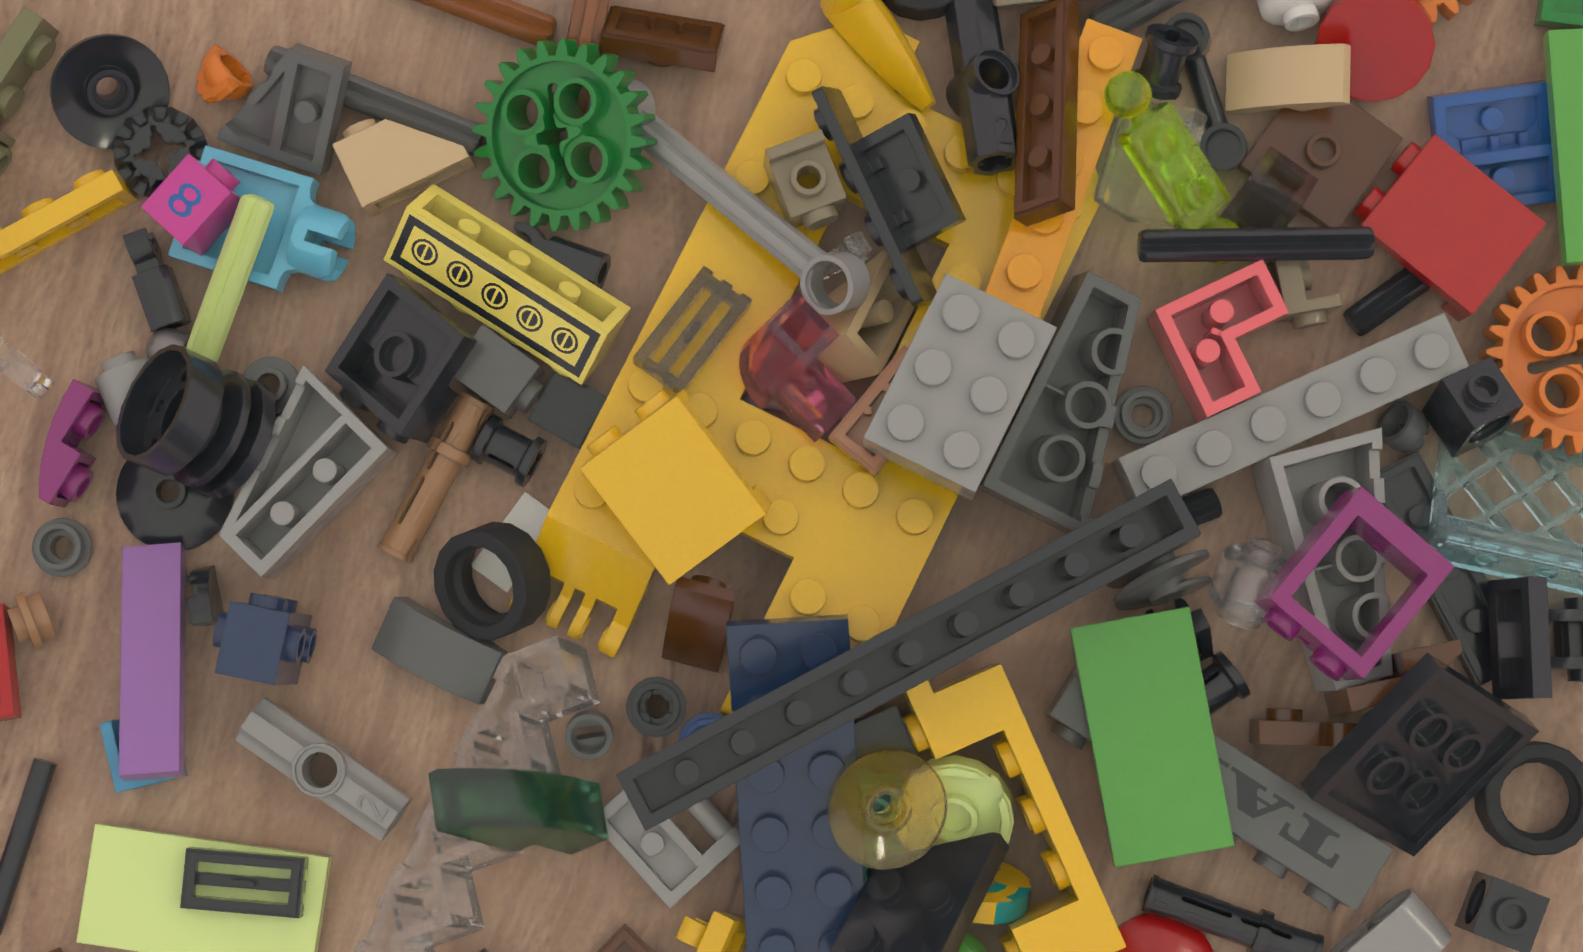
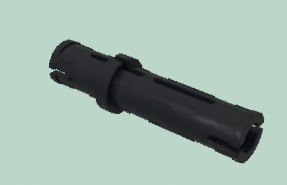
(1225, 920)

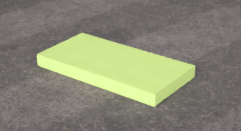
(137, 893)

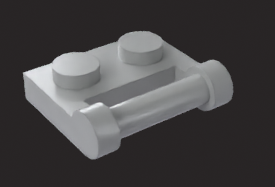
(665, 853)

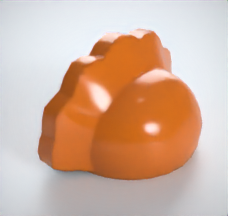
(222, 77)

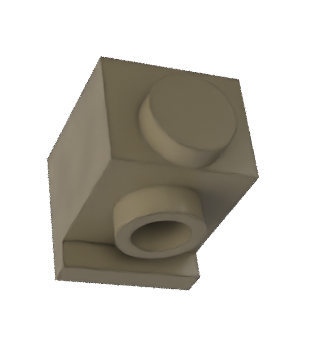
(797, 158)

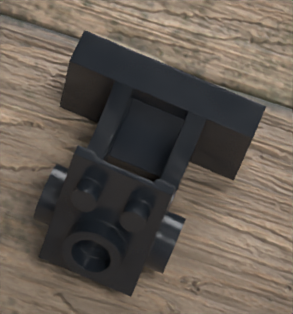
(1522, 638)

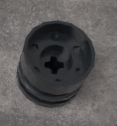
(195, 421)

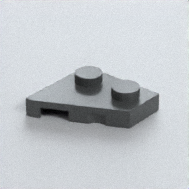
(294, 110)

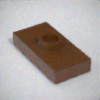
(662, 38)

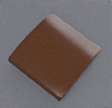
(1369, 694)

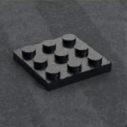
(1419, 755)

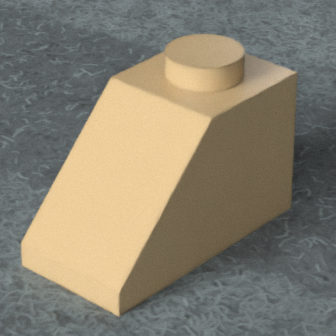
(396, 162)
(869, 331)

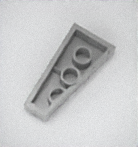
(1349, 581)

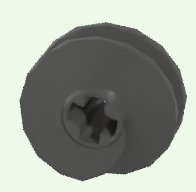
(1160, 580)

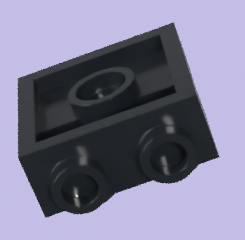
(401, 361)

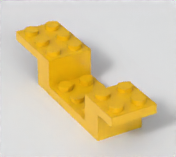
(976, 709)

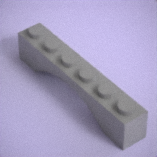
(1295, 410)

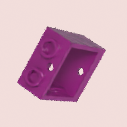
(1392, 541)

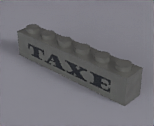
(1271, 817)

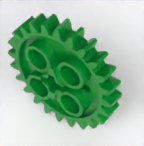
(609, 124)

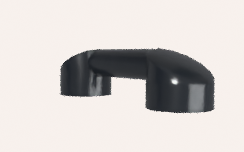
(1228, 146)

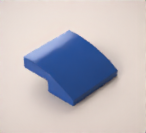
(1502, 135)

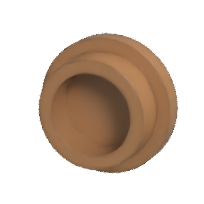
(31, 619)

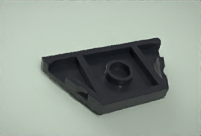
(924, 902)

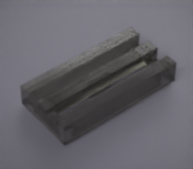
(721, 292)

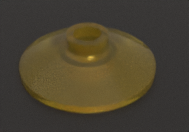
(908, 823)

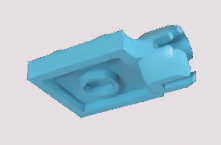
(295, 231)

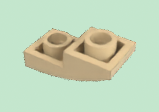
(1288, 78)

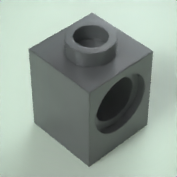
(501, 374)

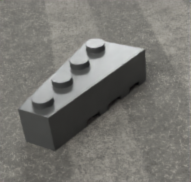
(1062, 425)

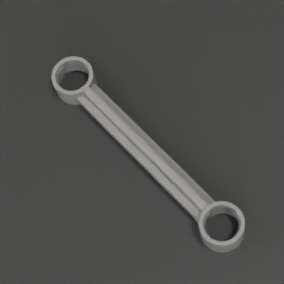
(753, 215)

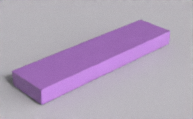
(152, 662)

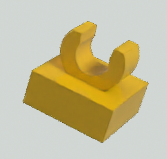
(721, 934)

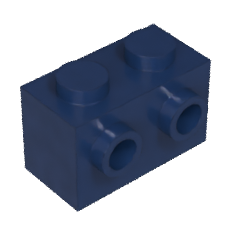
(264, 640)

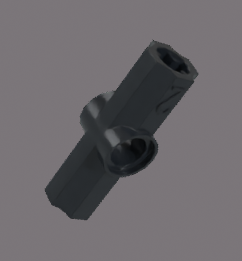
(982, 86)

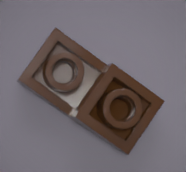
(698, 622)

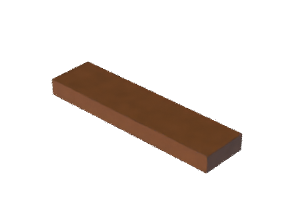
(1047, 112)

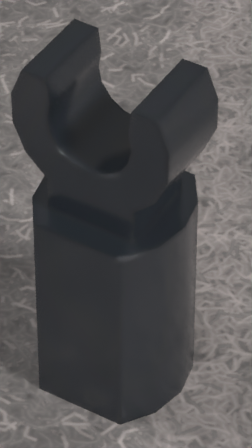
(582, 260)
(155, 283)

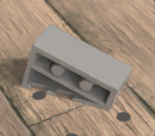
(309, 474)

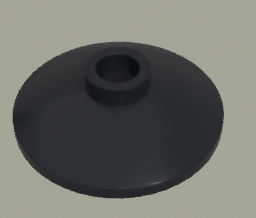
(99, 117)
(188, 519)

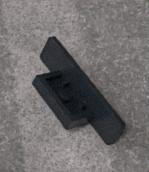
(898, 184)

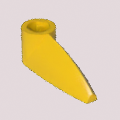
(882, 44)

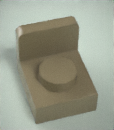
(1293, 281)

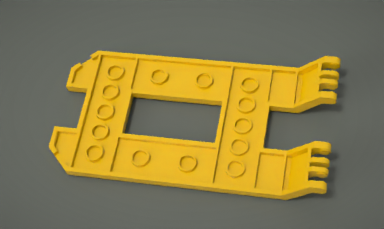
(849, 533)

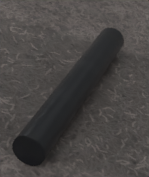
(23, 831)

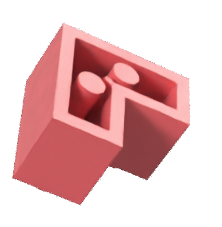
(1202, 332)

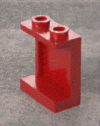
(1448, 224)

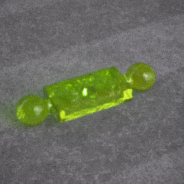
(1167, 156)

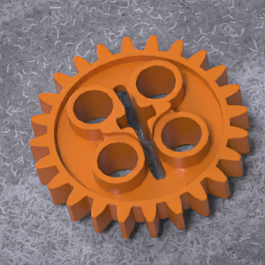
(1559, 309)

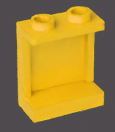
(672, 485)

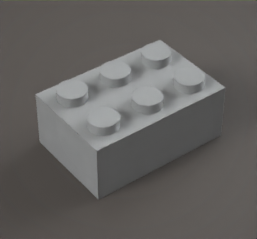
(958, 386)

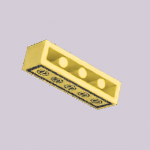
(506, 283)

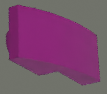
(64, 465)

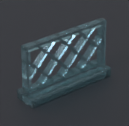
(1499, 547)

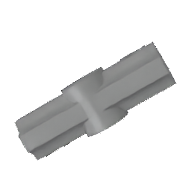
(291, 747)

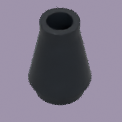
(639, 712)

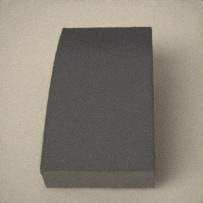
(438, 651)

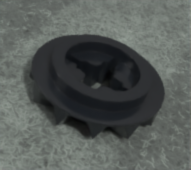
(135, 139)

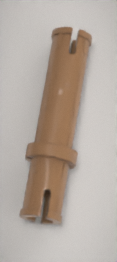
(431, 485)

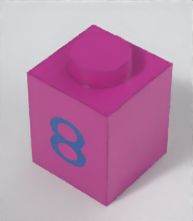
(195, 203)

